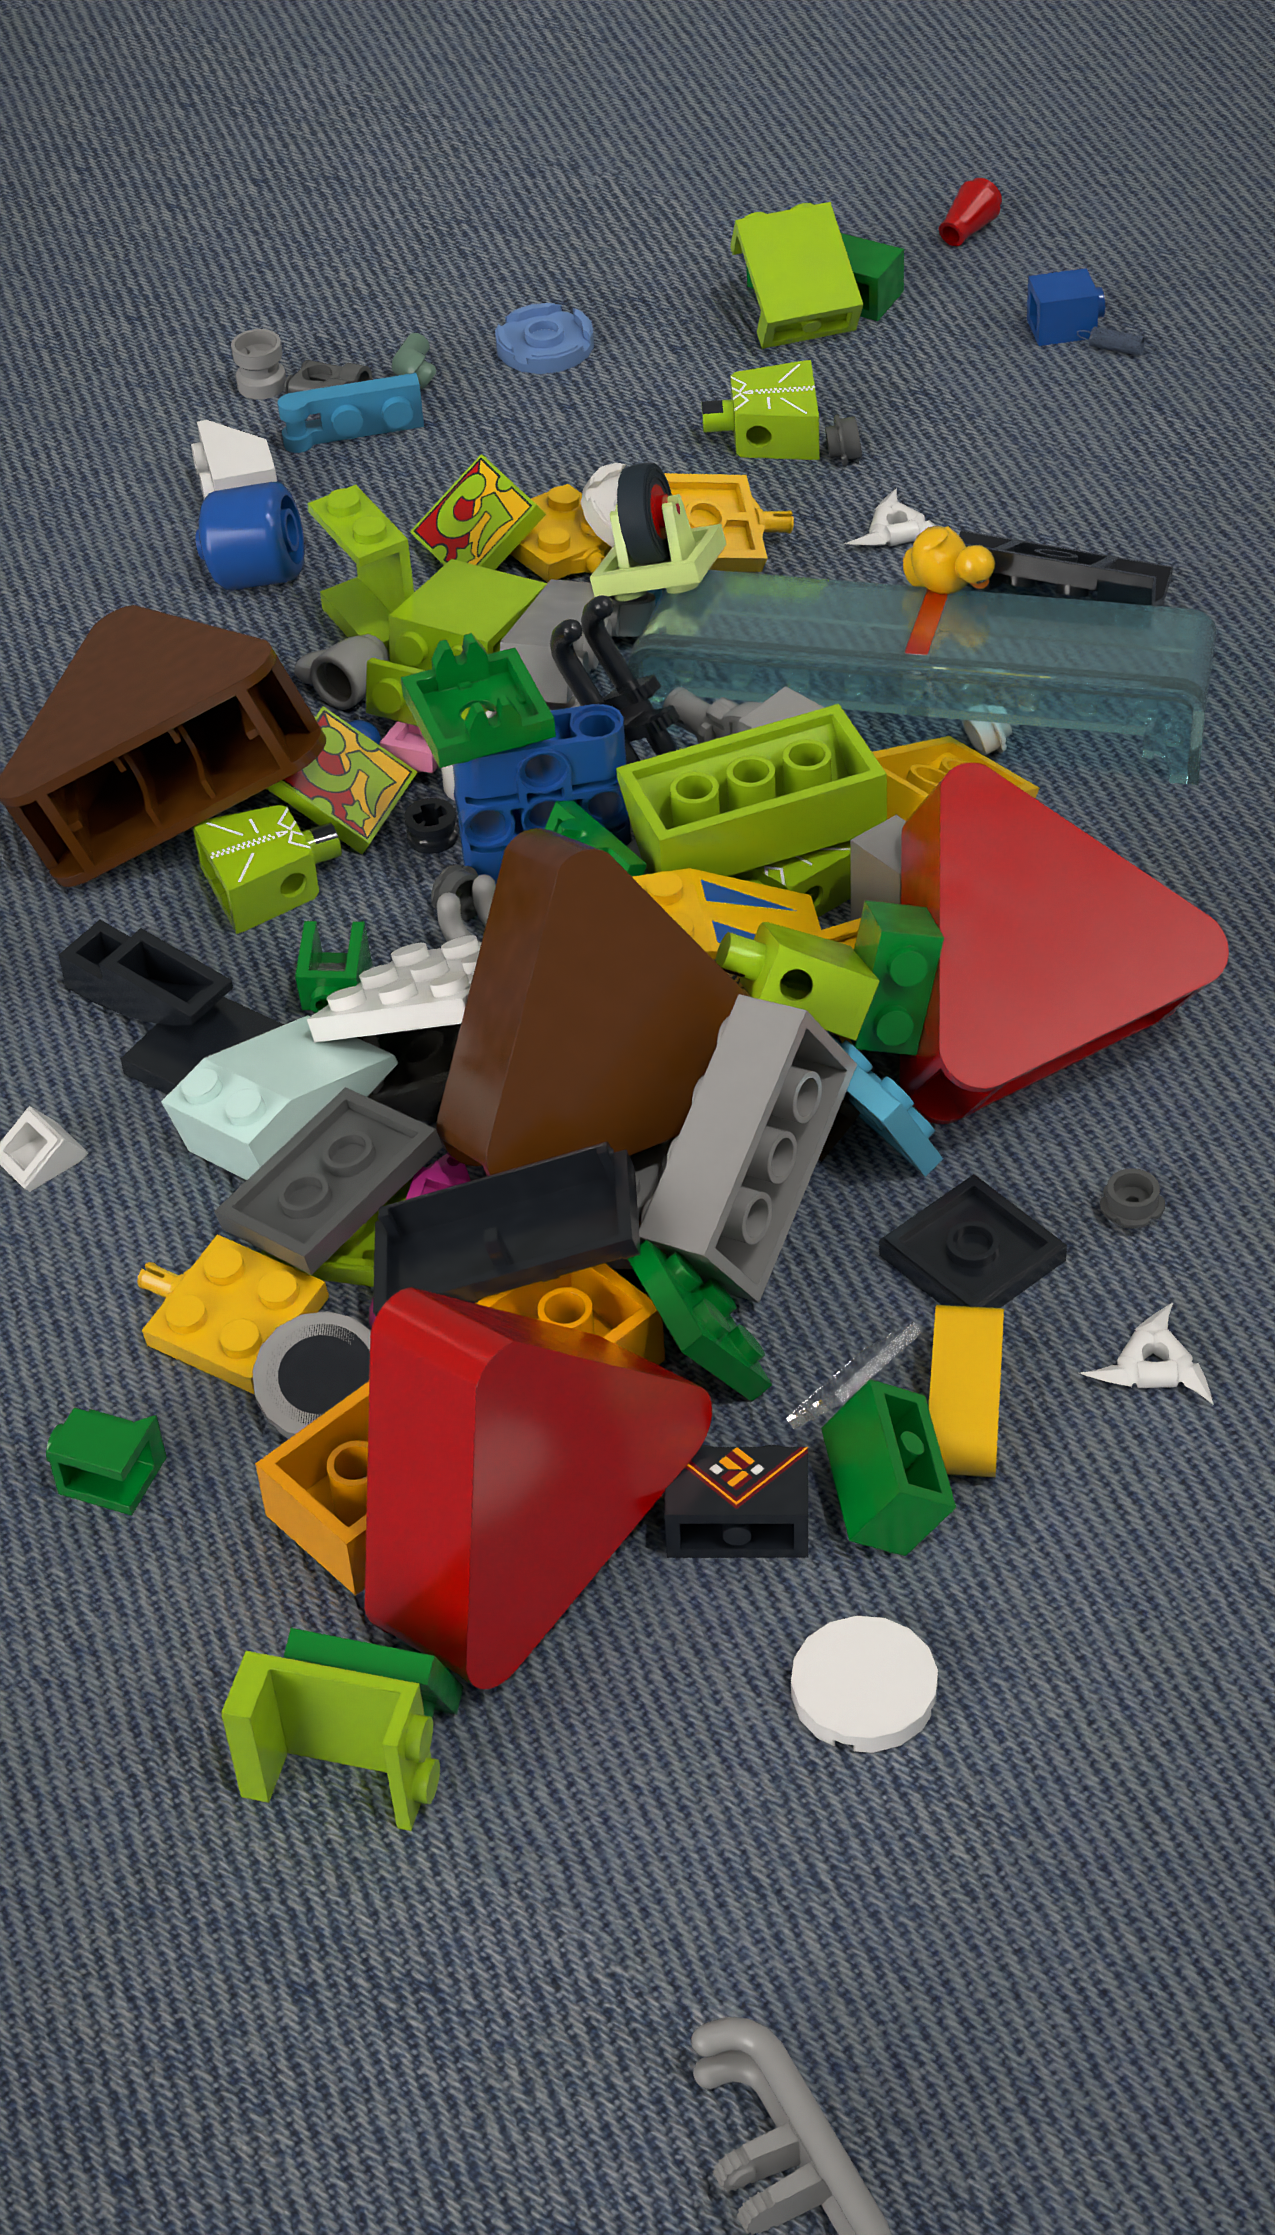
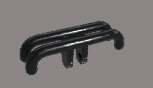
(630, 694)

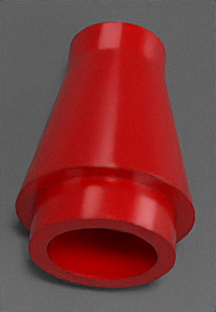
(972, 209)

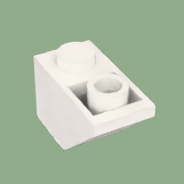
(230, 458)

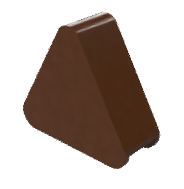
(151, 738)
(578, 1014)

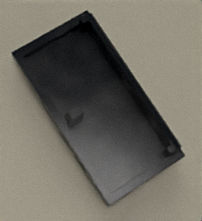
(510, 1227)

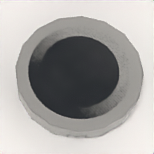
(310, 1368)

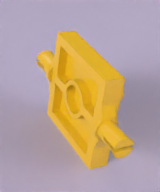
(729, 502)
(562, 539)
(226, 1308)

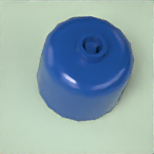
(251, 536)

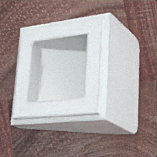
(38, 1150)

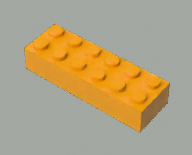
(319, 1476)

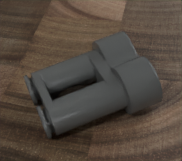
(321, 375)

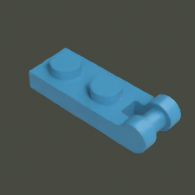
(350, 411)

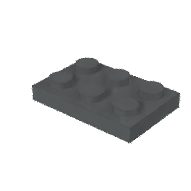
(328, 1180)

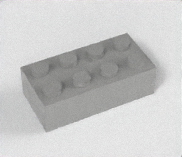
(748, 1145)

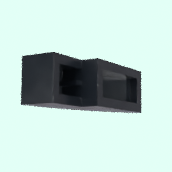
(141, 976)

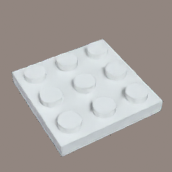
(407, 994)

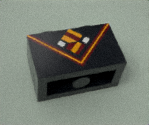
(739, 1504)

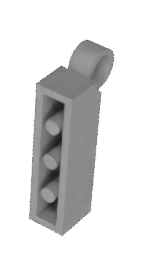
(557, 603)

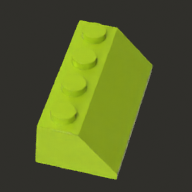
(755, 795)

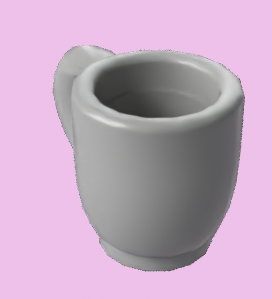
(341, 670)

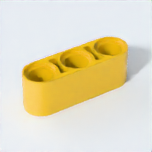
(967, 1387)

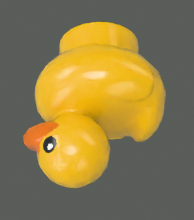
(945, 563)

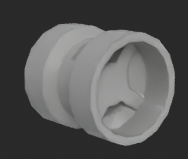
(258, 358)

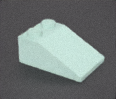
(265, 1090)

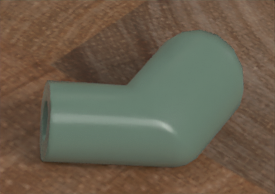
(411, 360)

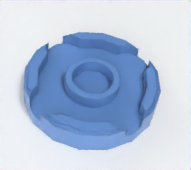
(544, 339)

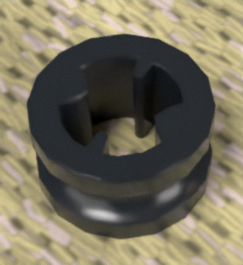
(419, 821)

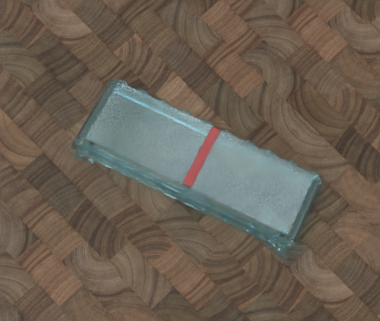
(941, 656)

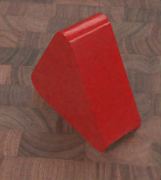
(1043, 944)
(505, 1472)

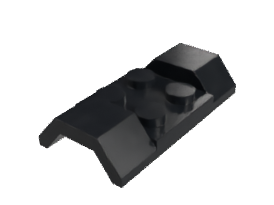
(1073, 570)

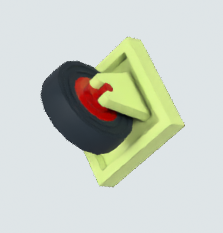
(653, 540)

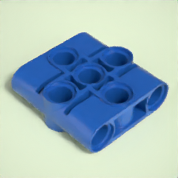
(519, 786)

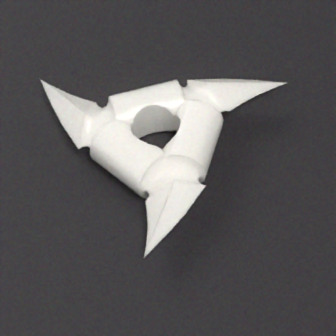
(906, 526)
(1155, 1338)

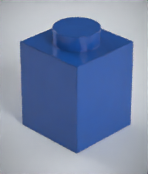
(1063, 305)

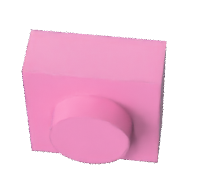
(409, 746)

